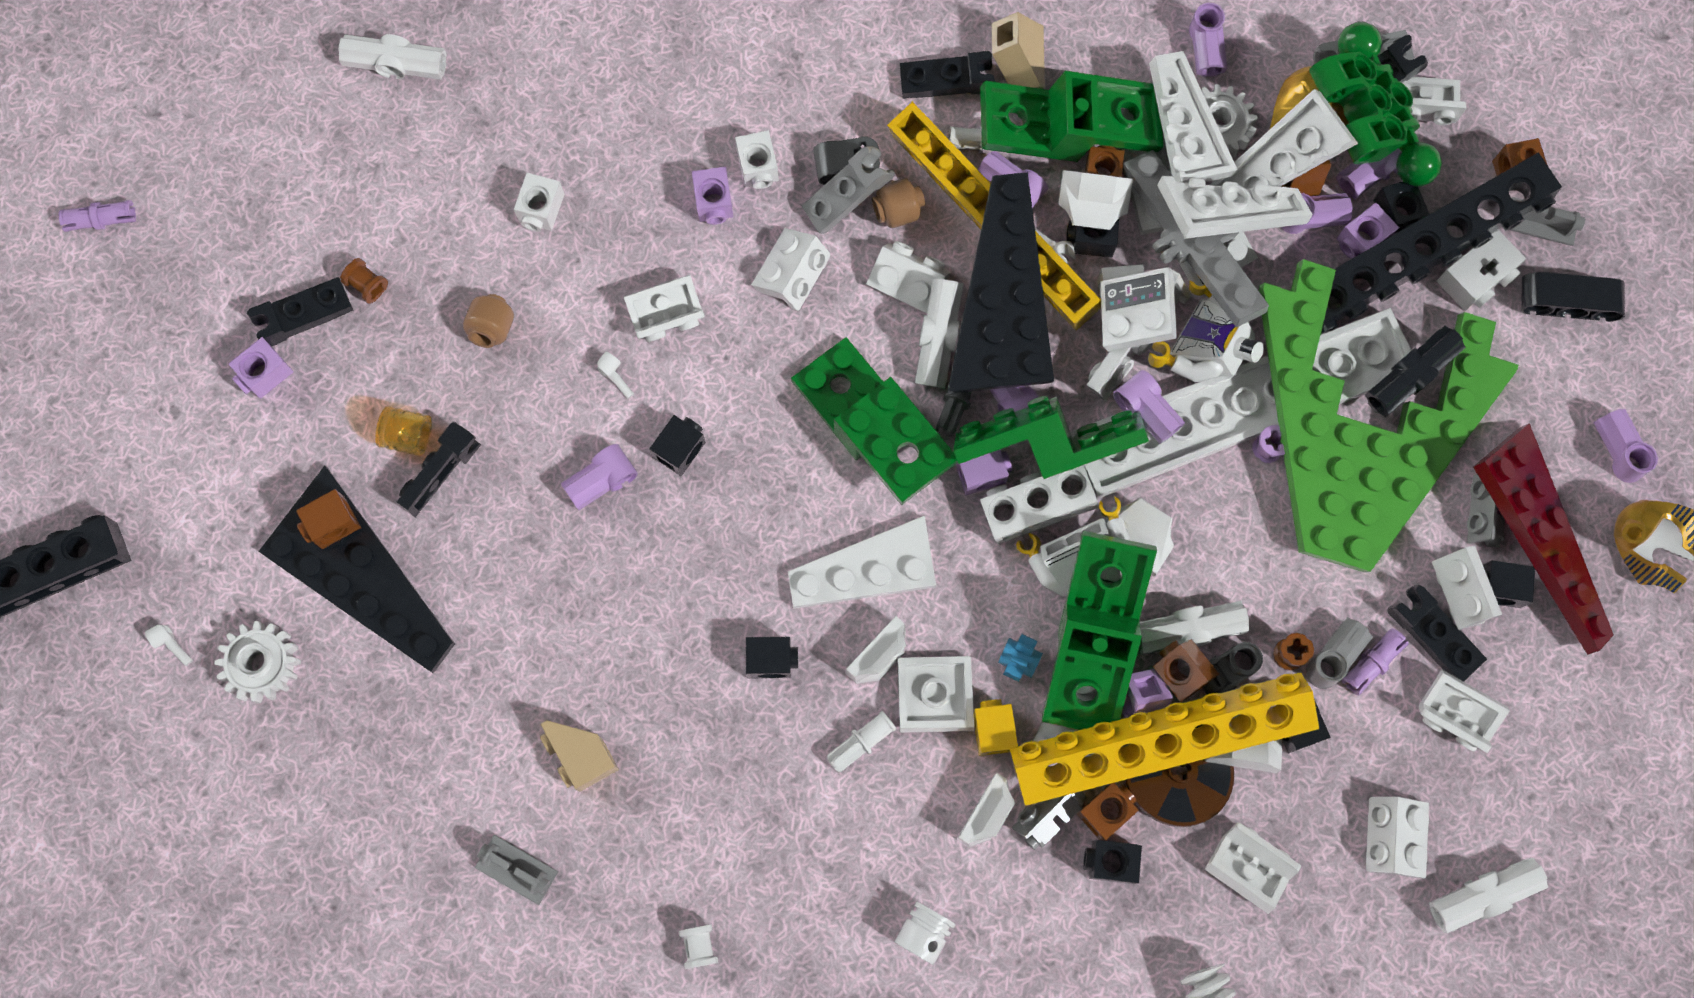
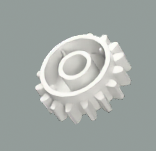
(1234, 115)
(240, 654)

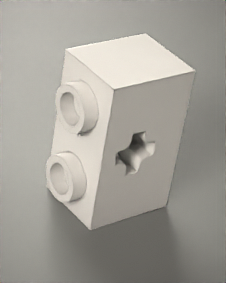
(1467, 283)

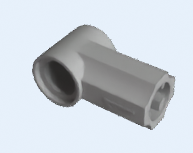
(1339, 652)

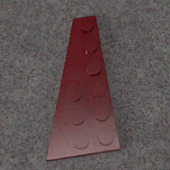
(1531, 507)

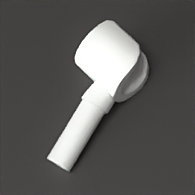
(1061, 248)
(607, 366)
(163, 635)

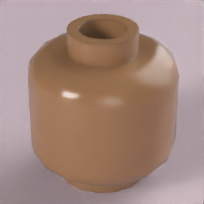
(898, 203)
(488, 320)

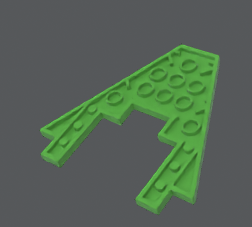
(1348, 478)

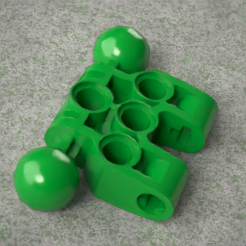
(1375, 105)

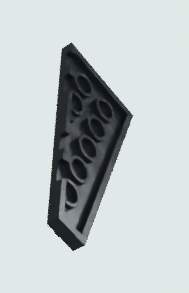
(1004, 315)
(360, 580)

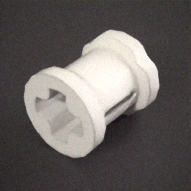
(698, 946)

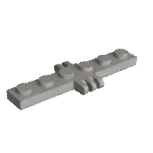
(1205, 254)

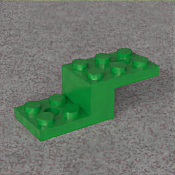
(1070, 116)
(874, 420)
(1050, 436)
(1099, 631)

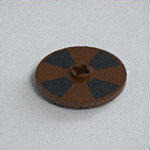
(1184, 801)

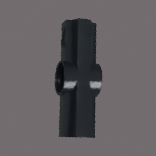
(1415, 371)

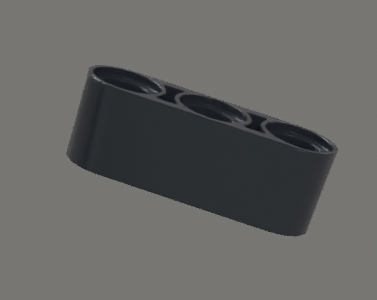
(1573, 295)

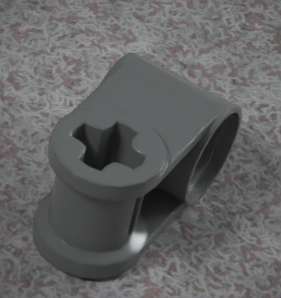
(834, 156)
(1229, 672)

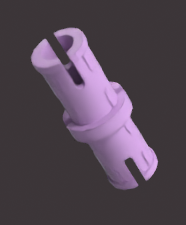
(97, 215)
(1375, 661)

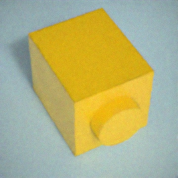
(994, 728)

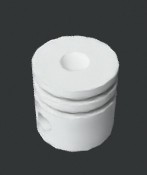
(924, 933)

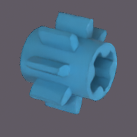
(1020, 657)

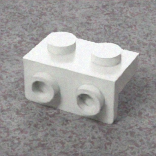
(1436, 99)
(792, 267)
(906, 274)
(664, 308)
(1466, 588)
(1462, 711)
(1397, 836)
(1252, 867)

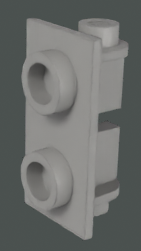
(1551, 224)
(1483, 521)
(1036, 821)
(515, 869)

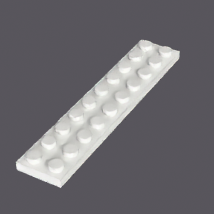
(1241, 406)

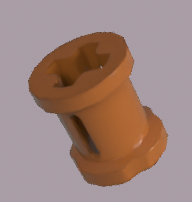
(364, 280)
(1299, 643)

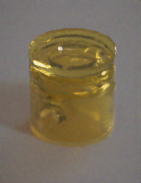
(403, 431)

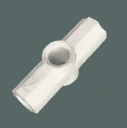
(392, 56)
(939, 333)
(1194, 624)
(1489, 895)

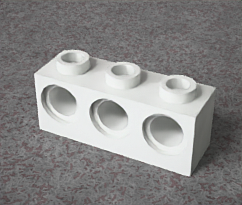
(1030, 519)

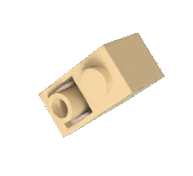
(1019, 50)
(581, 753)

